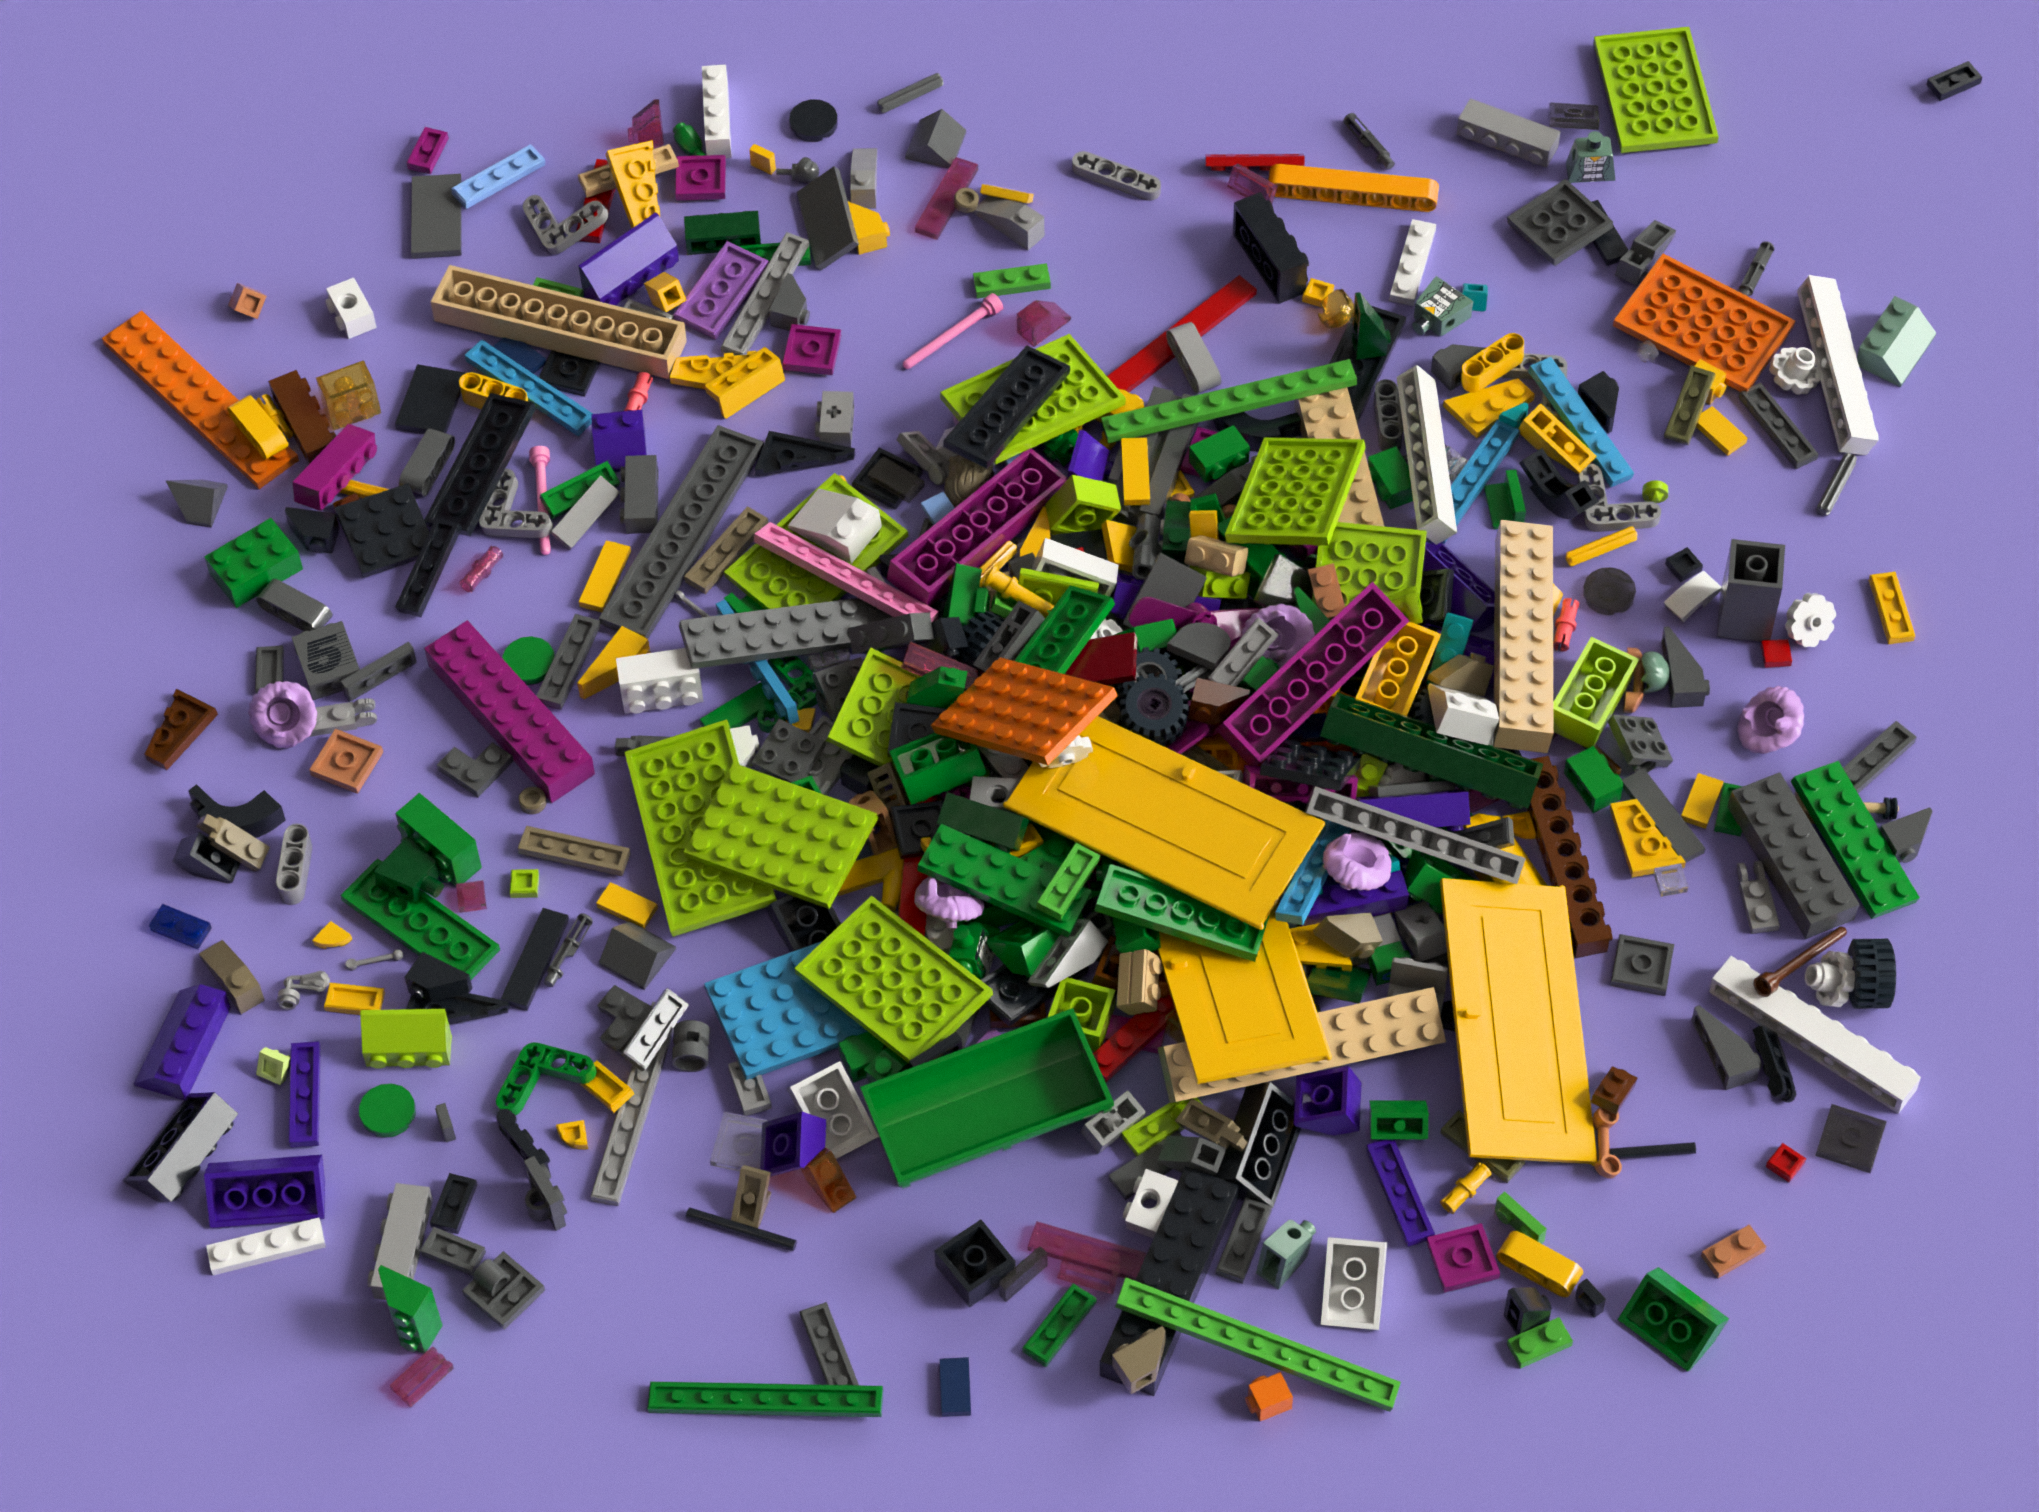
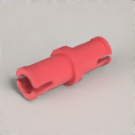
(638, 394)
(1565, 624)

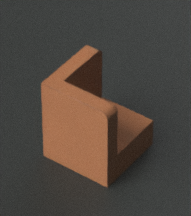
(247, 300)

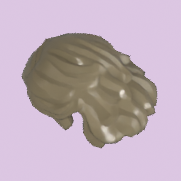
(965, 478)

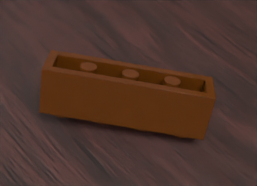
(301, 414)

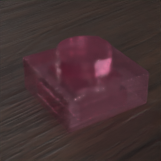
(471, 896)

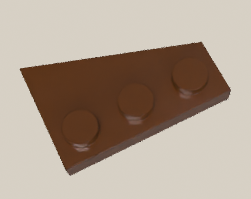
(180, 728)

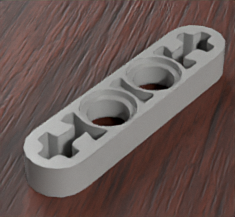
(1118, 172)

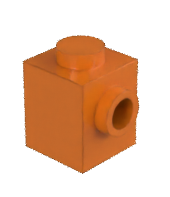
(1268, 1396)

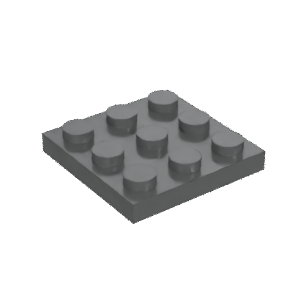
(1560, 222)

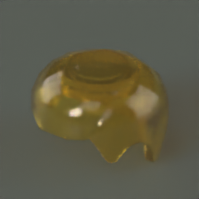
(1337, 309)

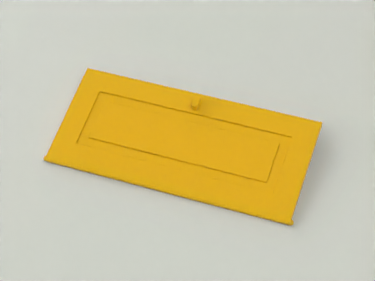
(1172, 821)
(1243, 1012)
(1517, 1022)

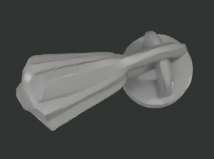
(289, 998)

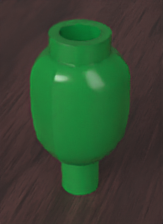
(688, 139)

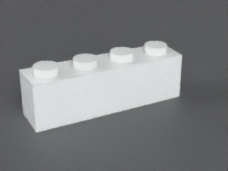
(716, 110)

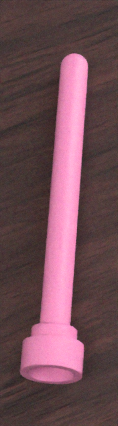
(990, 306)
(539, 458)

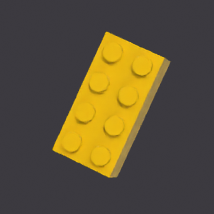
(1399, 669)

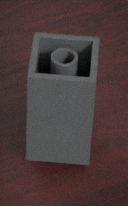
(1750, 590)

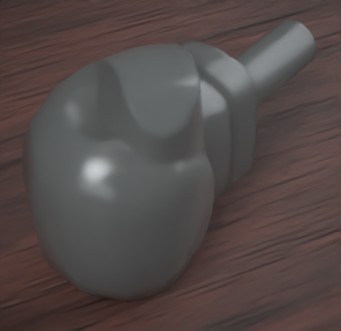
(803, 172)

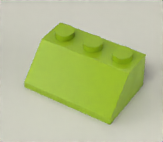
(405, 1038)

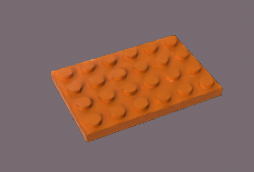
(1704, 320)
(1024, 710)

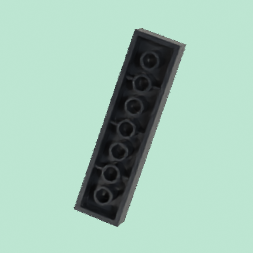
(1177, 1258)

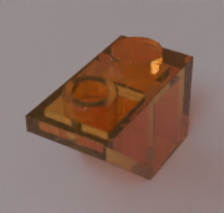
(828, 1180)

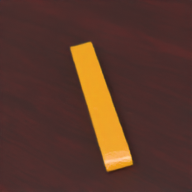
(1354, 187)

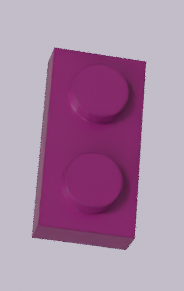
(427, 150)

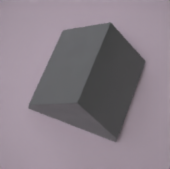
(936, 140)
(635, 953)

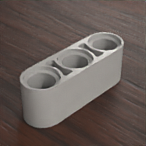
(1193, 357)
(297, 874)

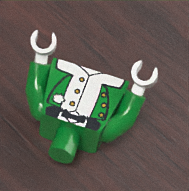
(971, 949)

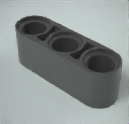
(1388, 415)
(427, 461)
(293, 606)

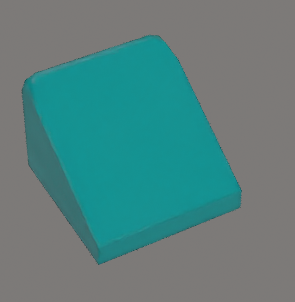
(1478, 294)
(1515, 415)

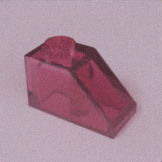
(647, 125)
(1040, 321)

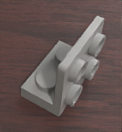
(1414, 976)

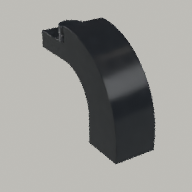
(1255, 430)
(1553, 490)
(255, 817)

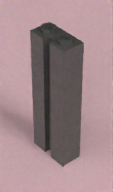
(1165, 459)

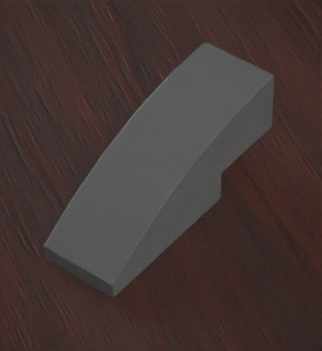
(1644, 252)

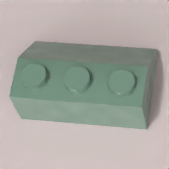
(1896, 342)

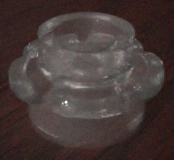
(1647, 351)

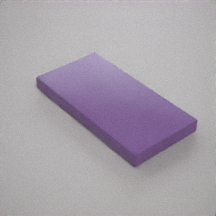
(721, 290)

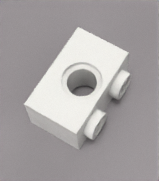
(350, 307)
(1154, 1187)

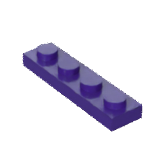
(304, 1094)
(1400, 1191)

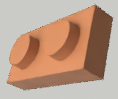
(1326, 590)
(1733, 1251)

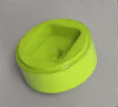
(1655, 491)

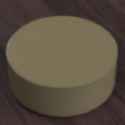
(966, 200)
(532, 800)

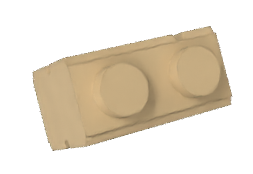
(1216, 555)
(1138, 982)

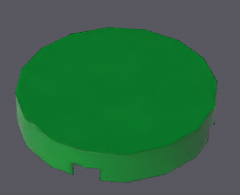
(529, 658)
(387, 1110)

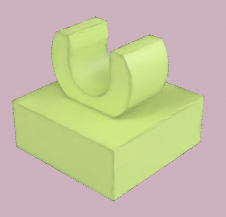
(273, 1065)

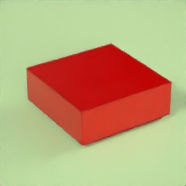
(1776, 653)
(1786, 1162)

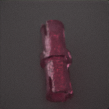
(481, 569)

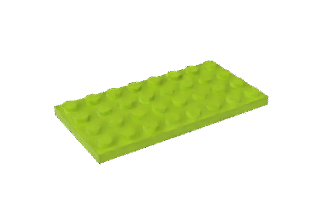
(673, 791)

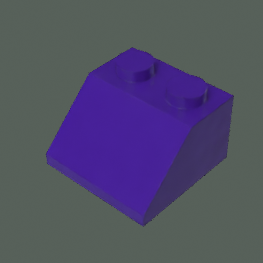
(618, 436)
(1090, 458)
(1328, 1101)
(791, 1142)

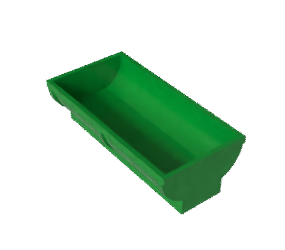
(986, 1097)

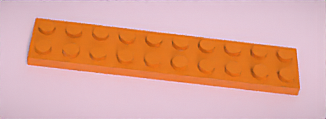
(192, 394)

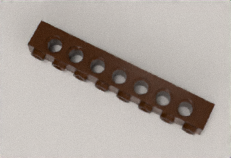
(1585, 939)

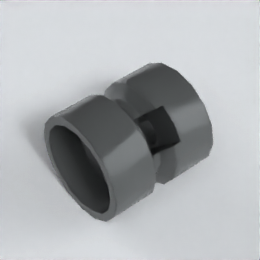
(690, 1046)

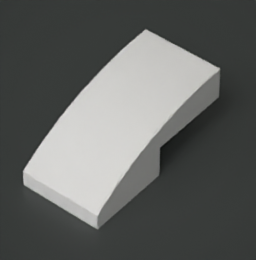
(1692, 595)

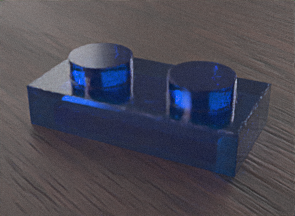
(180, 926)

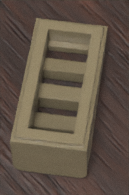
(879, 789)

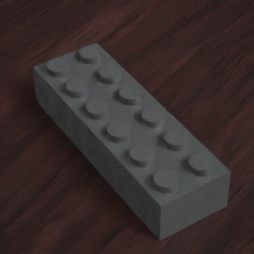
(1793, 855)

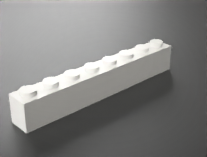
(1837, 365)
(1426, 454)
(1817, 1036)

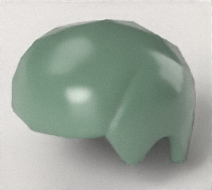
(1656, 671)

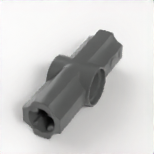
(1145, 545)

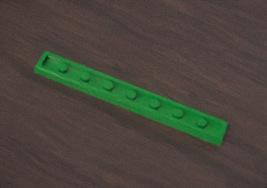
(765, 1399)

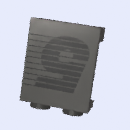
(325, 658)

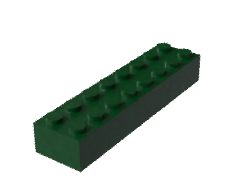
(1421, 748)

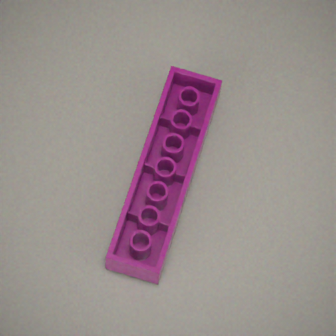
(976, 527)
(1312, 675)
(509, 711)

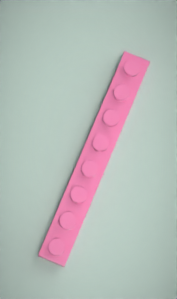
(839, 572)

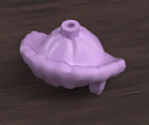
(1290, 624)
(283, 714)
(1771, 720)
(1357, 861)
(947, 902)

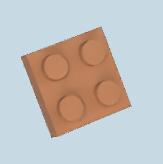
(346, 761)

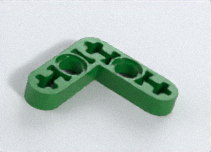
(797, 692)
(541, 1065)

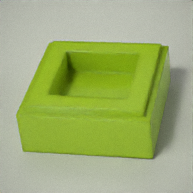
(524, 883)

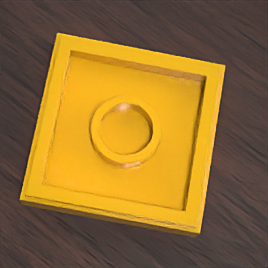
(1117, 543)

